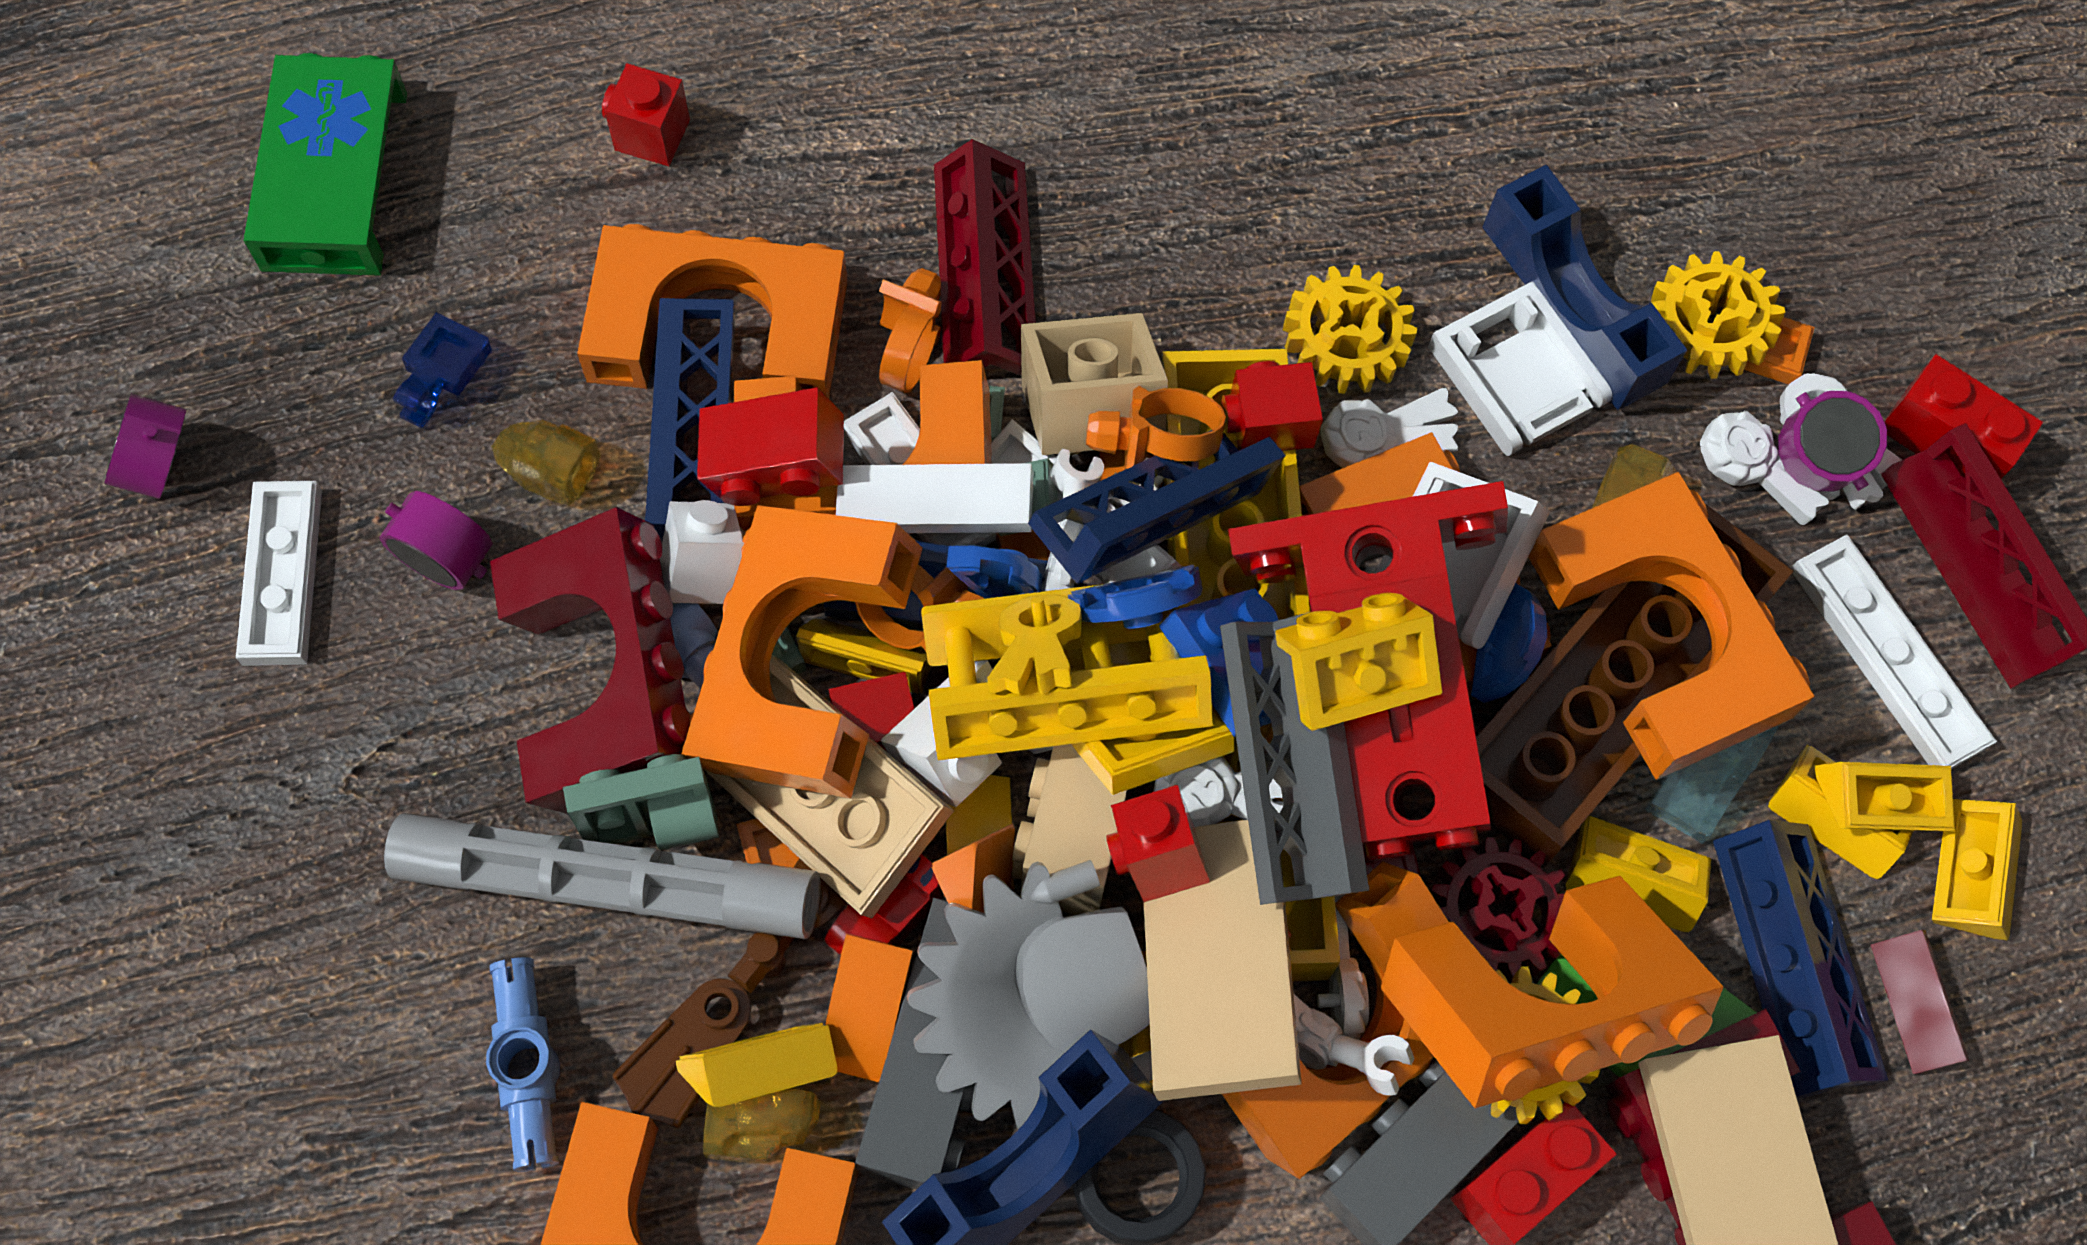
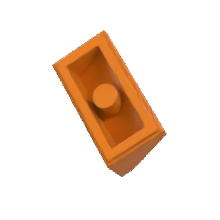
(964, 870)

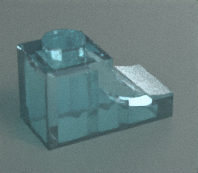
(1701, 792)

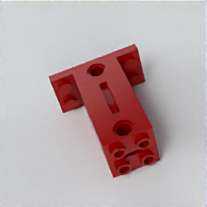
(1426, 740)

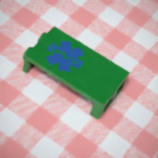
(321, 164)

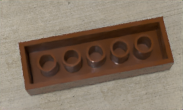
(1563, 730)

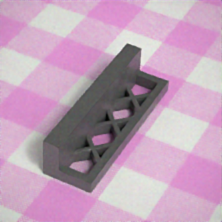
(1311, 767)

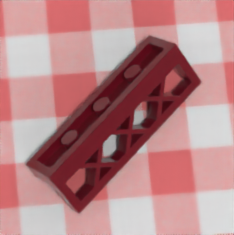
(974, 252)
(1984, 562)

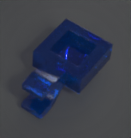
(439, 359)

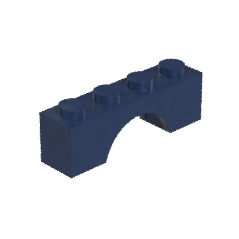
(1543, 242)
(1082, 1112)

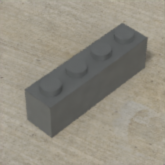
(910, 1118)
(1413, 1162)

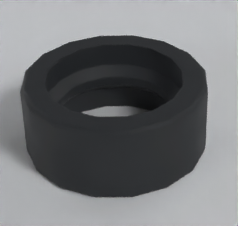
(1172, 1219)

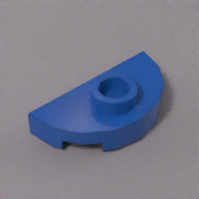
(994, 571)
(1139, 599)
(1511, 648)

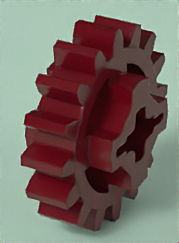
(1489, 886)

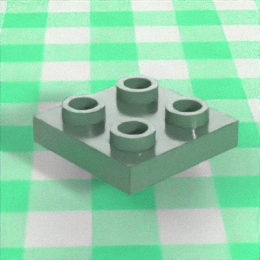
(662, 801)

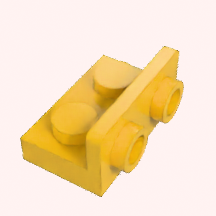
(1361, 659)

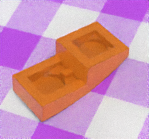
(866, 1004)

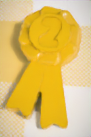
(1035, 636)

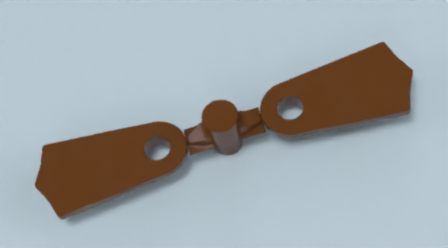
(651, 1074)

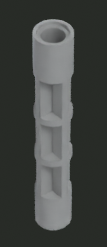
(603, 875)

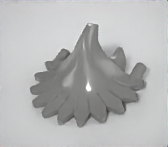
(1028, 987)

